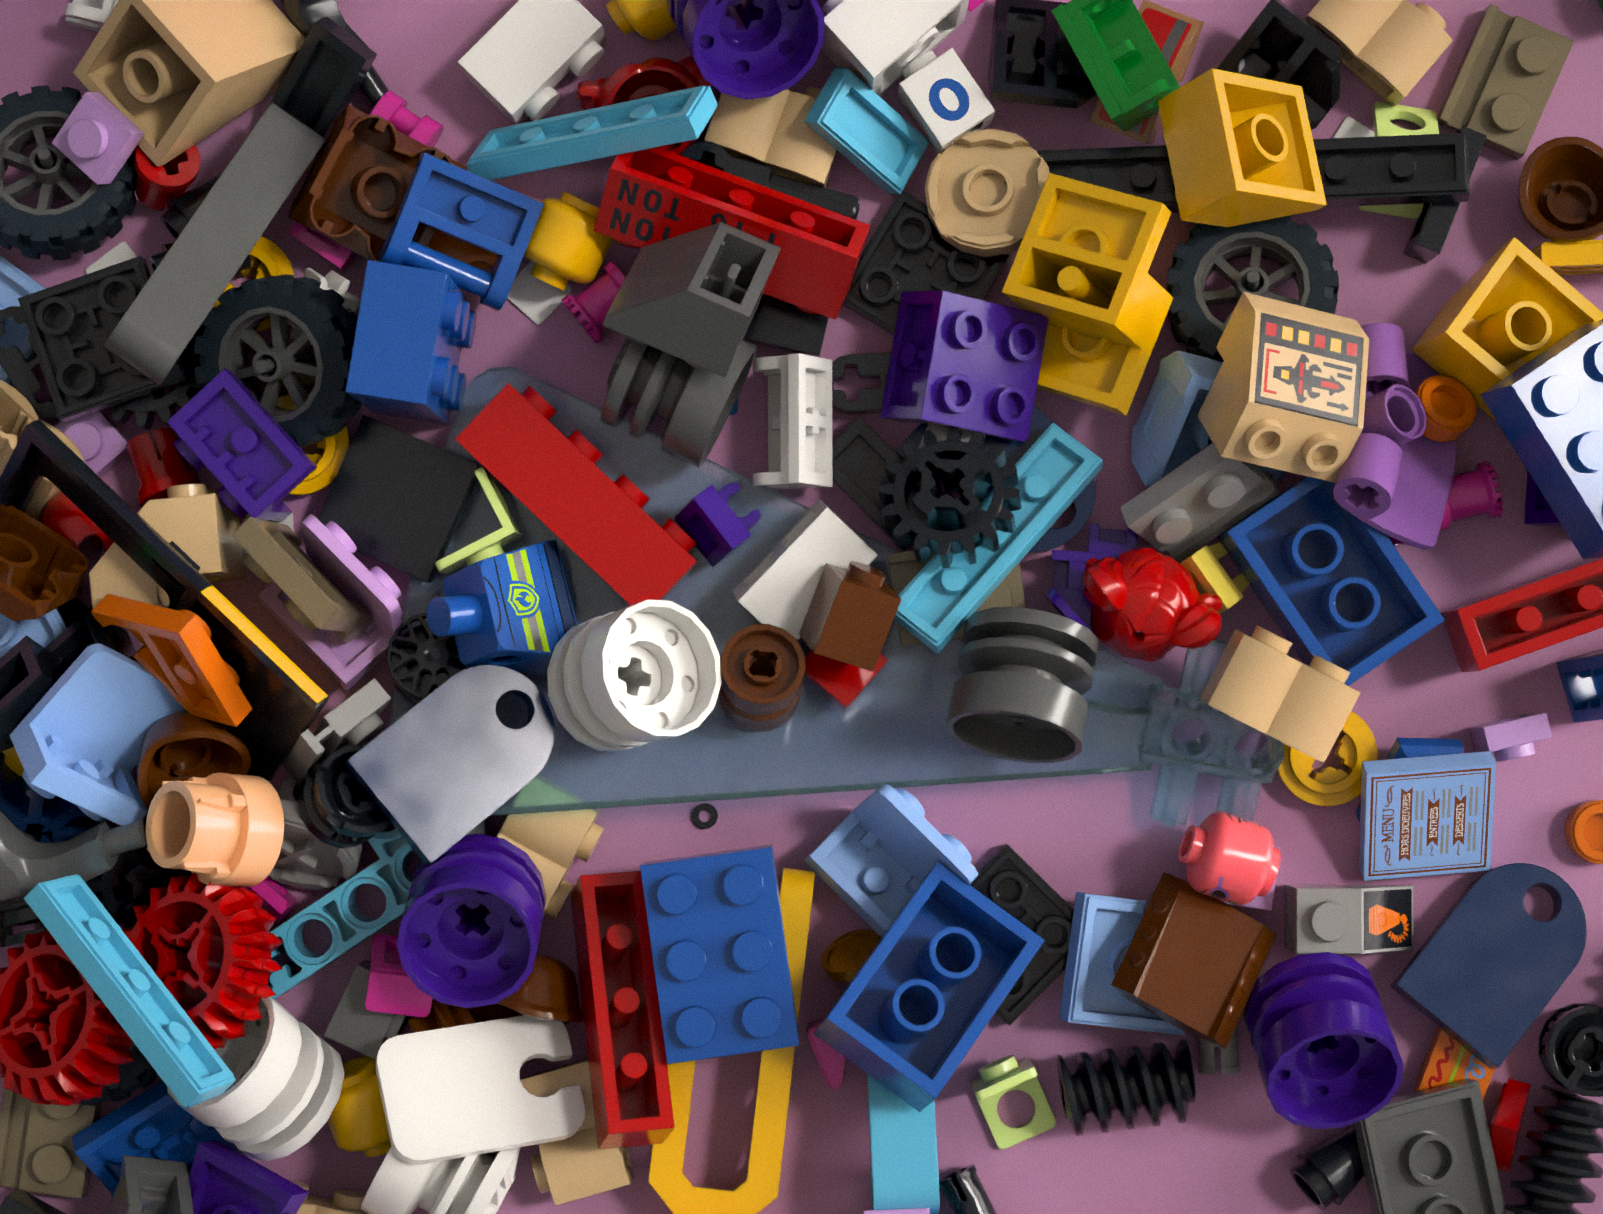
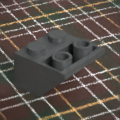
(695, 294)

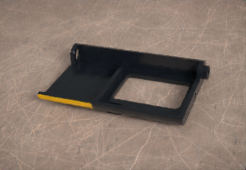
(277, 689)

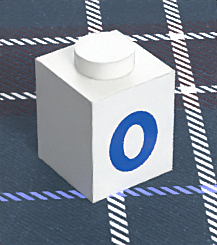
(943, 99)

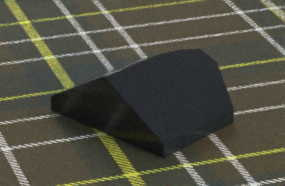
(1290, 51)
(1033, 57)

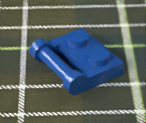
(471, 212)

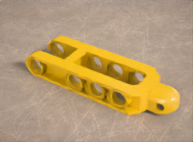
(771, 1101)

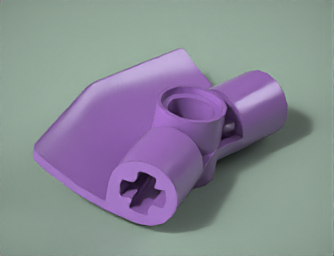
(1395, 472)

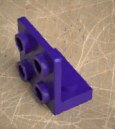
(964, 364)
(241, 447)

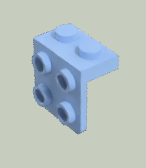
(91, 734)
(884, 854)

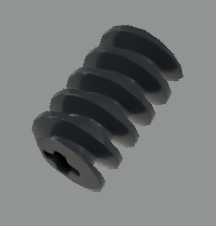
(1128, 1086)
(1562, 1156)

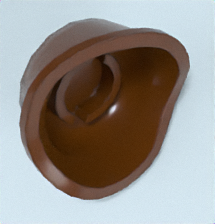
(1563, 190)
(186, 748)
(545, 995)

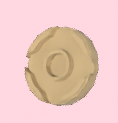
(985, 191)

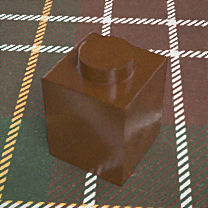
(850, 614)

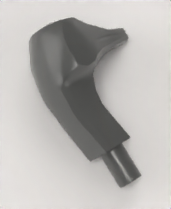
(89, 854)

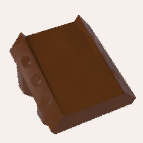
(361, 183)
(36, 567)
(1192, 960)

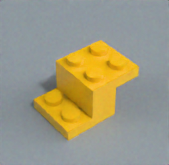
(1090, 277)

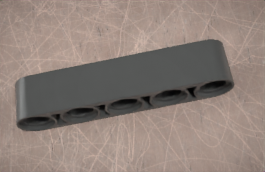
(214, 244)

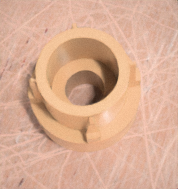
(217, 827)

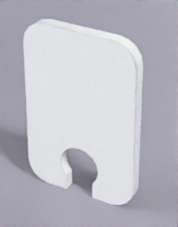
(462, 1089)

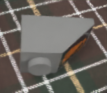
(1348, 918)

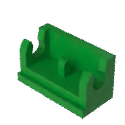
(1117, 57)

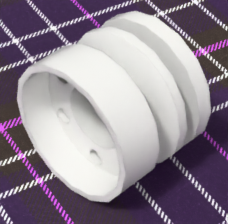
(634, 676)
(281, 1088)
(443, 1187)

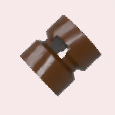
(761, 677)

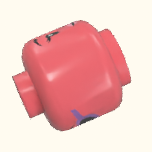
(1229, 858)

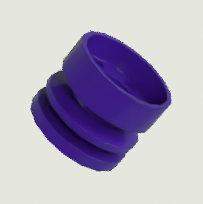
(750, 44)
(473, 922)
(1322, 1041)

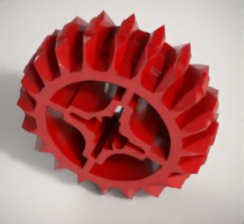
(211, 961)
(58, 1014)

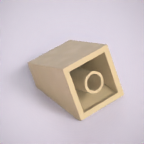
(188, 65)

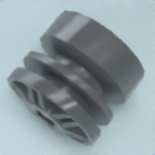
(686, 397)
(1023, 685)

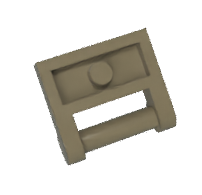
(313, 599)

